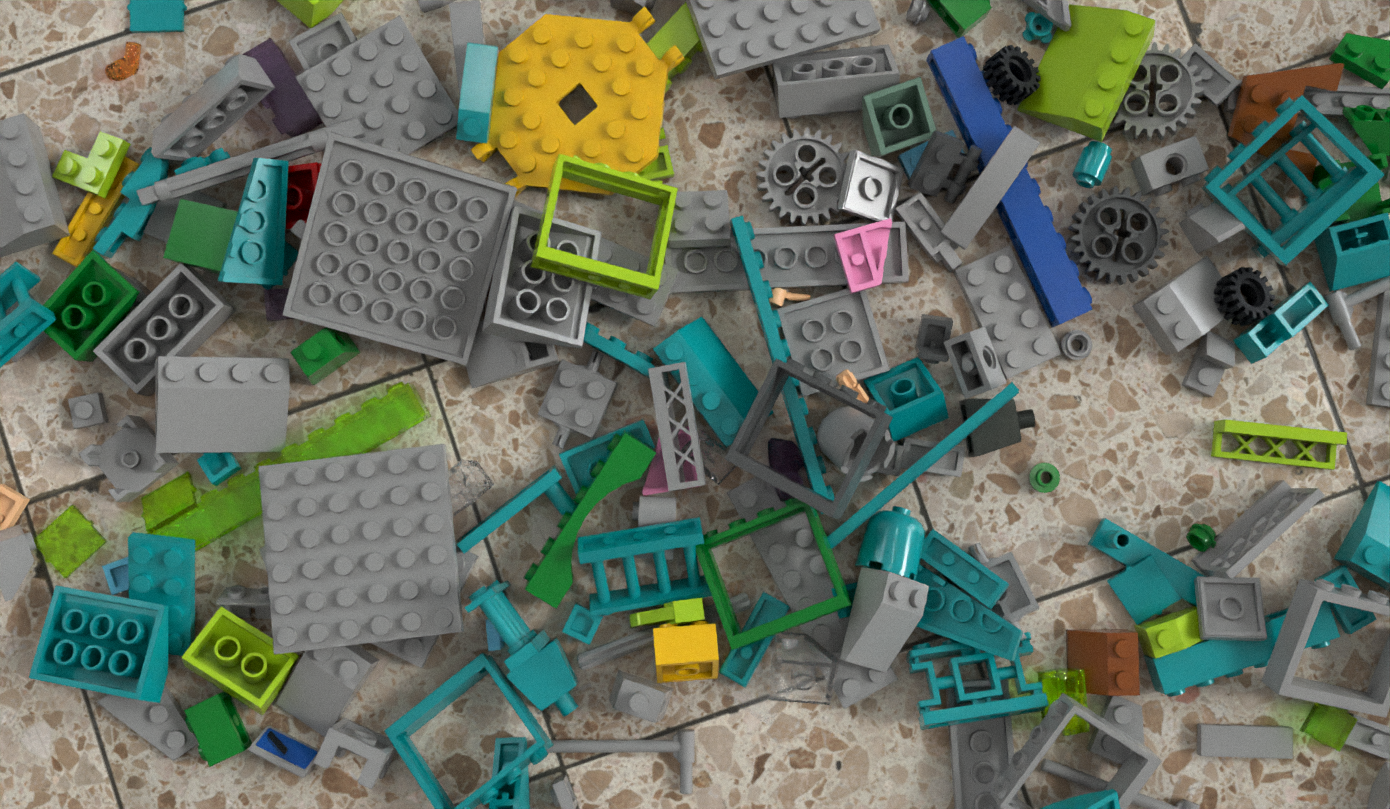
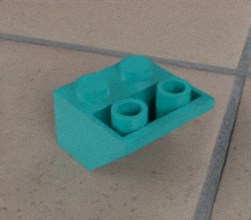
(1355, 252)

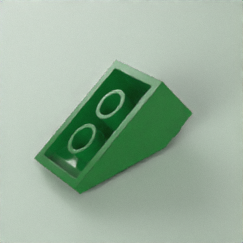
(89, 307)

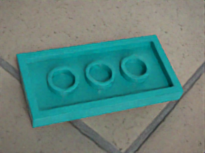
(164, 574)

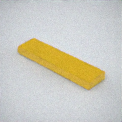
(91, 218)

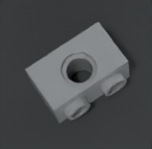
(1183, 155)
(975, 362)

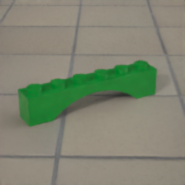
(623, 465)

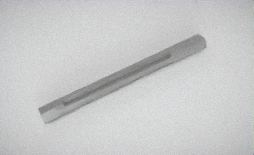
(241, 164)

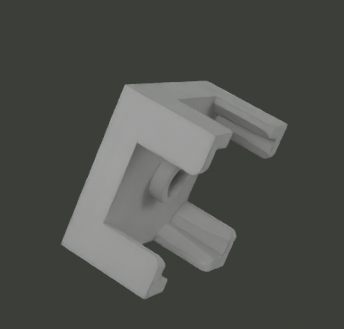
(130, 459)
(362, 742)

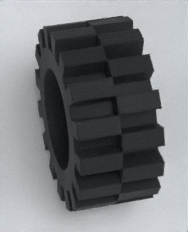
(1011, 75)
(1255, 290)

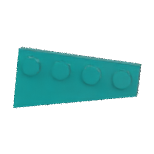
(258, 233)
(964, 619)

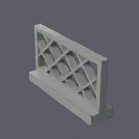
(1256, 530)

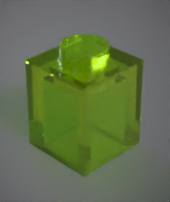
(1328, 725)

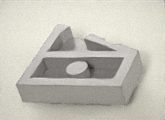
(1126, 717)

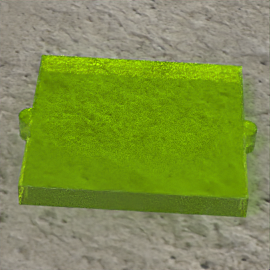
(169, 502)
(69, 541)

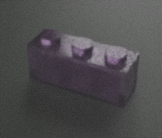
(287, 100)

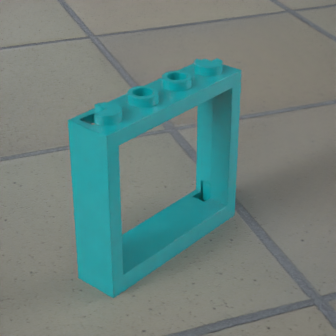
(1322, 220)
(438, 700)

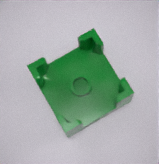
(1368, 204)

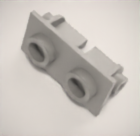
(240, 601)

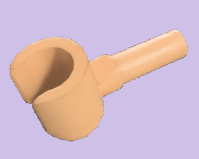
(780, 294)

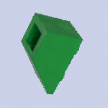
(1371, 126)

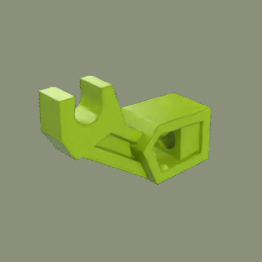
(674, 612)

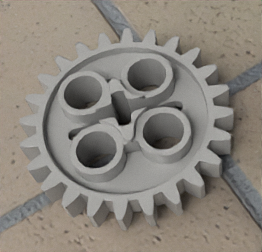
(1180, 93)
(786, 158)

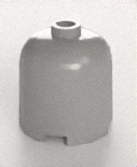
(843, 435)

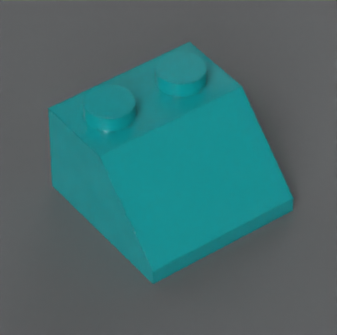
(910, 398)

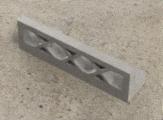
(667, 426)

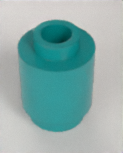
(1092, 164)

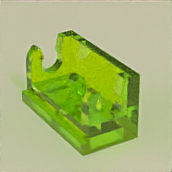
(1071, 683)

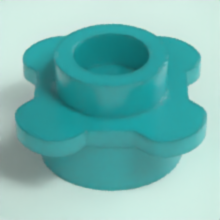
(1034, 19)

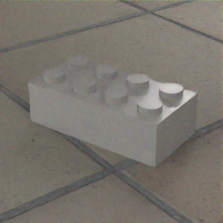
(166, 323)

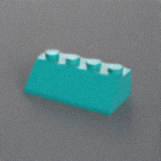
(716, 381)

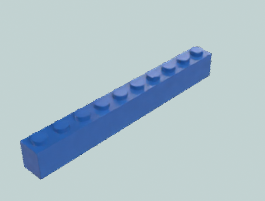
(1020, 208)

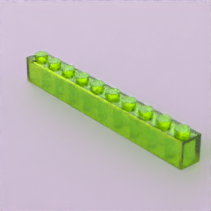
(351, 435)

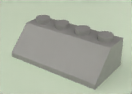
(832, 80)
(211, 109)

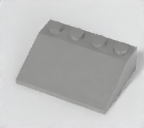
(28, 192)
(532, 302)
(220, 404)

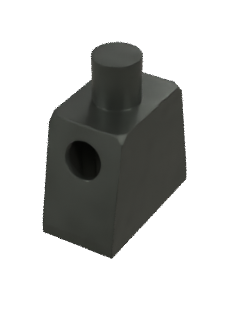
(997, 431)

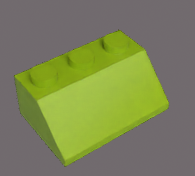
(239, 660)

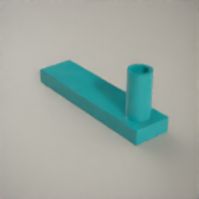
(546, 484)
(1129, 549)

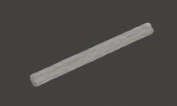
(646, 637)

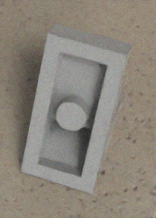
(1209, 364)

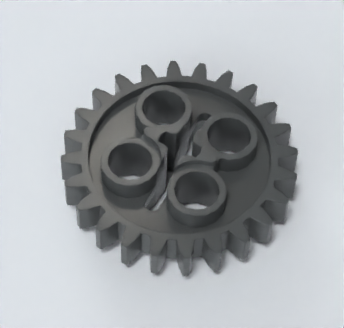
(1143, 242)

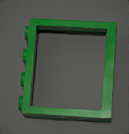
(740, 529)

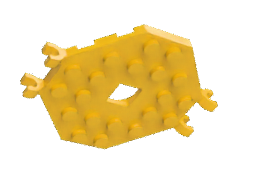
(548, 65)

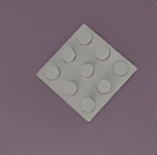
(834, 336)

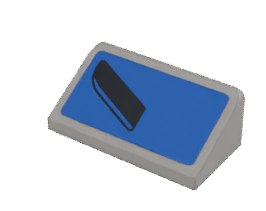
(285, 751)

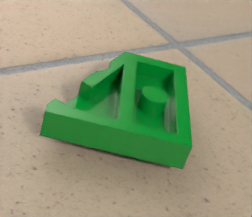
(1365, 58)

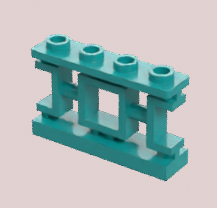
(980, 702)

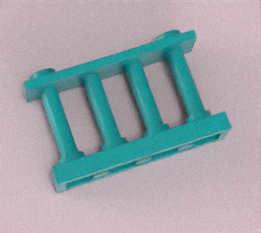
(1316, 198)
(27, 319)
(637, 541)
(508, 623)

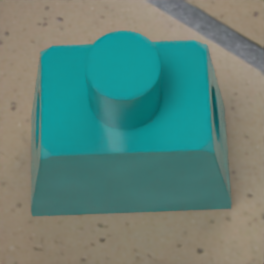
(547, 679)

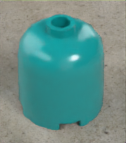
(892, 543)

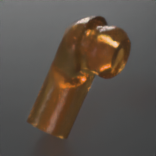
(127, 65)

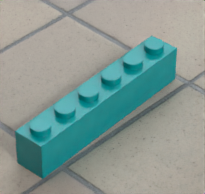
(1215, 658)

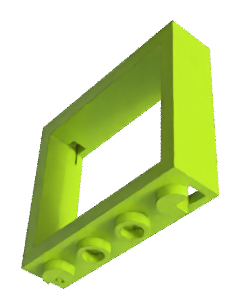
(595, 271)

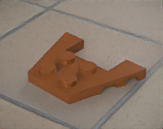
(1265, 92)

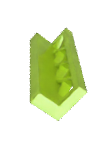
(1281, 433)

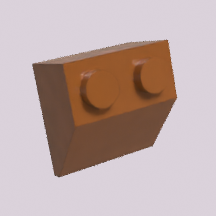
(1107, 658)

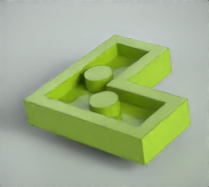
(98, 170)

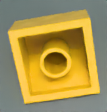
(686, 652)

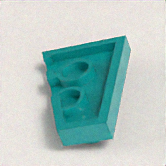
(582, 458)

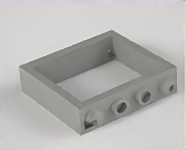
(1293, 639)
(1126, 781)

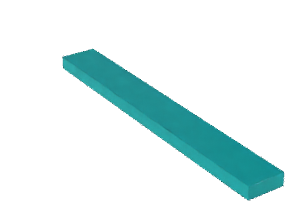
(923, 464)

